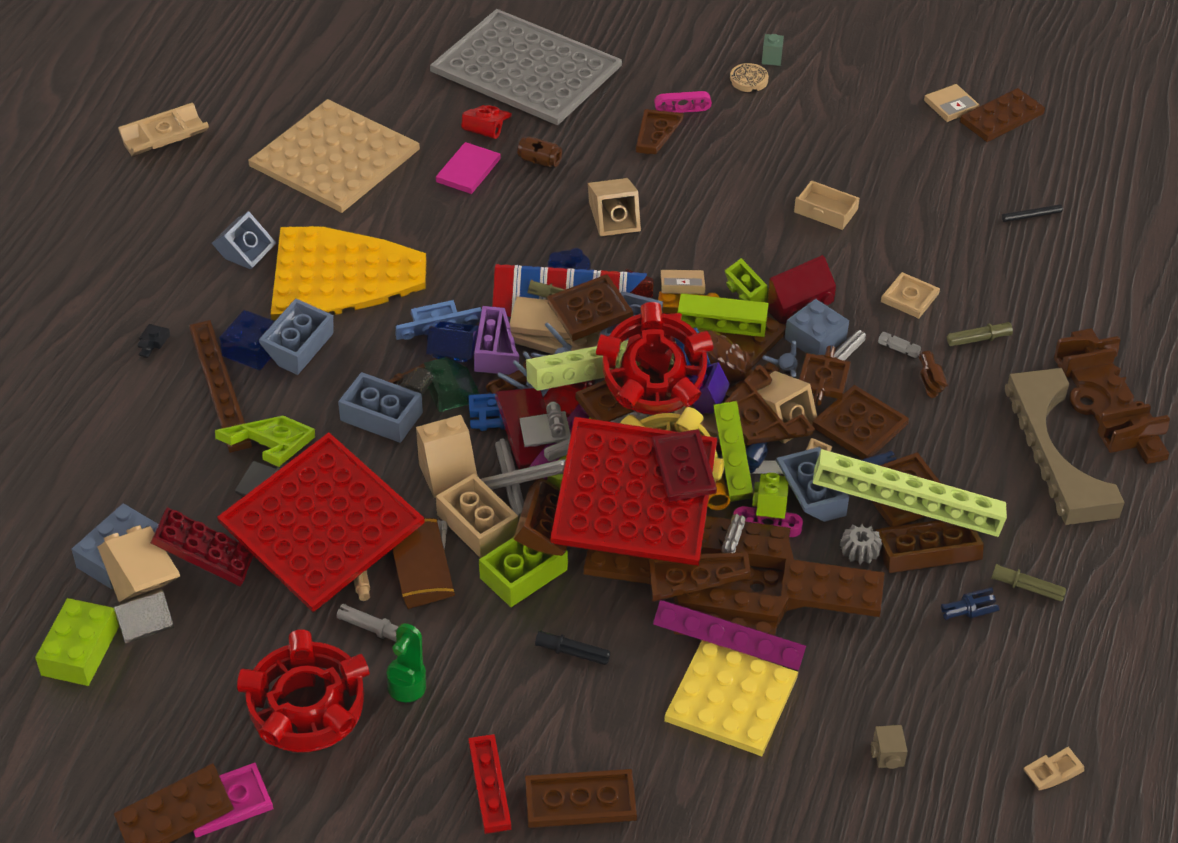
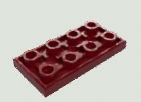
(516, 405)
(202, 546)

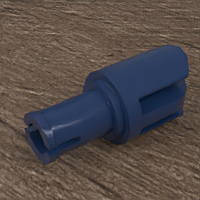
(755, 455)
(971, 605)

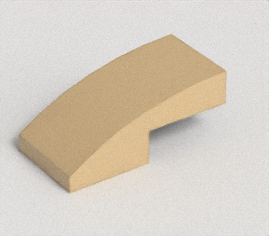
(1054, 770)

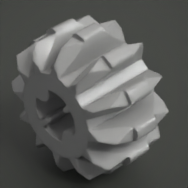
(861, 544)

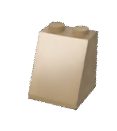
(615, 206)
(789, 398)
(445, 453)
(135, 563)

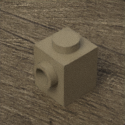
(889, 746)

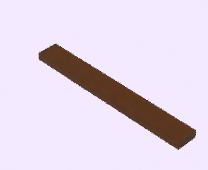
(218, 379)

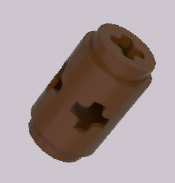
(539, 152)

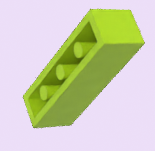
(724, 314)
(733, 451)

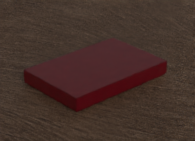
(684, 465)

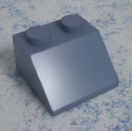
(244, 241)

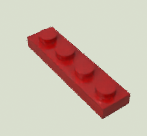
(489, 784)

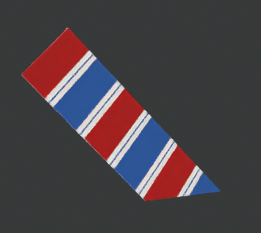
(515, 281)

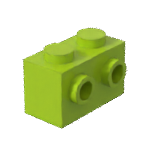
(746, 282)
(771, 495)

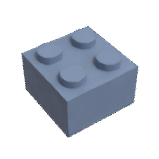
(816, 328)

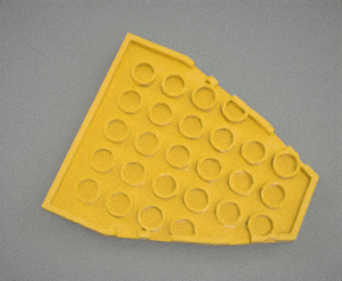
(342, 270)

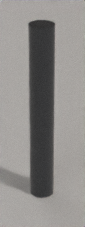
(1032, 213)

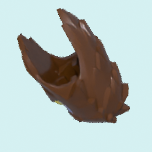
(731, 357)

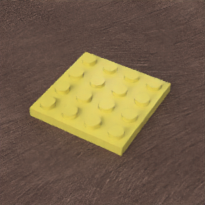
(731, 697)

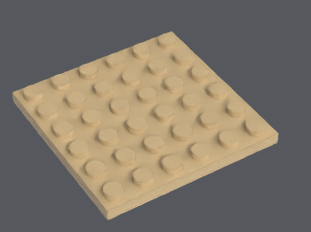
(334, 155)

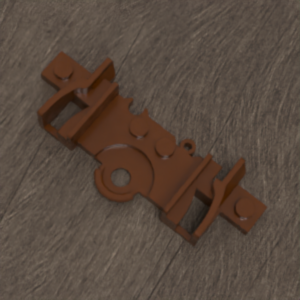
(1097, 378)

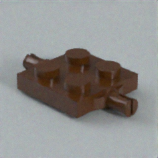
(825, 374)

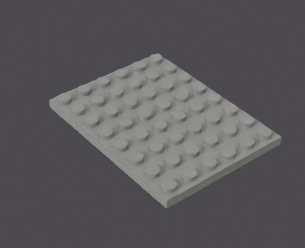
(526, 66)

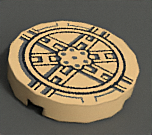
(749, 77)

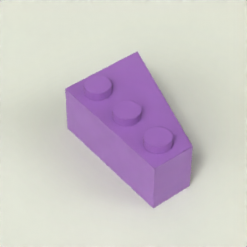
(494, 343)

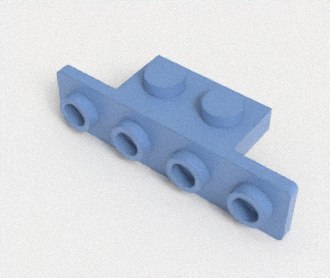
(425, 316)

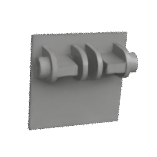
(546, 427)

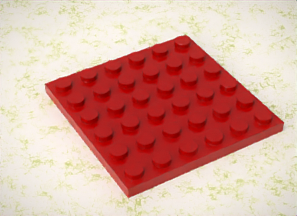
(617, 497)
(321, 521)

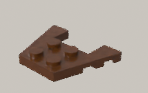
(758, 419)

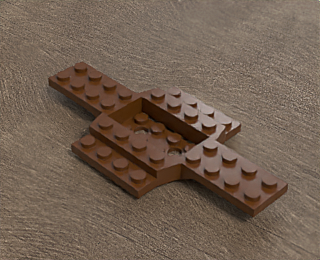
(767, 547)

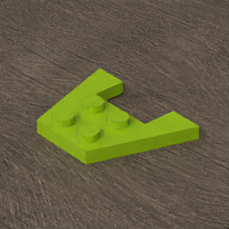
(279, 433)

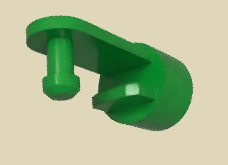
(407, 673)

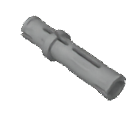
(382, 628)

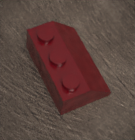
(799, 287)

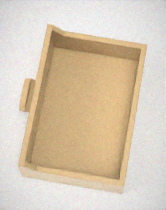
(826, 205)

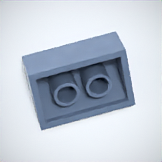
(297, 335)
(814, 499)

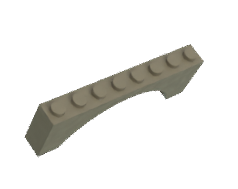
(1076, 494)

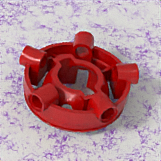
(637, 390)
(298, 662)

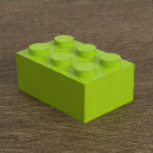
(519, 571)
(77, 642)

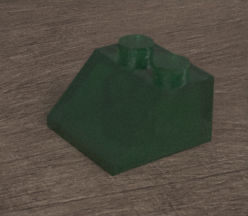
(450, 383)

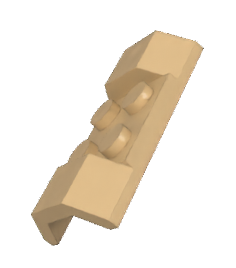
(162, 129)

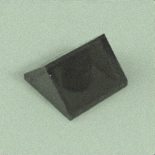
(143, 615)

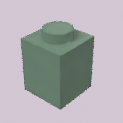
(772, 49)

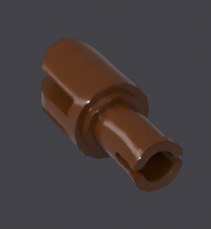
(932, 375)

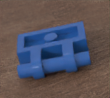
(484, 406)

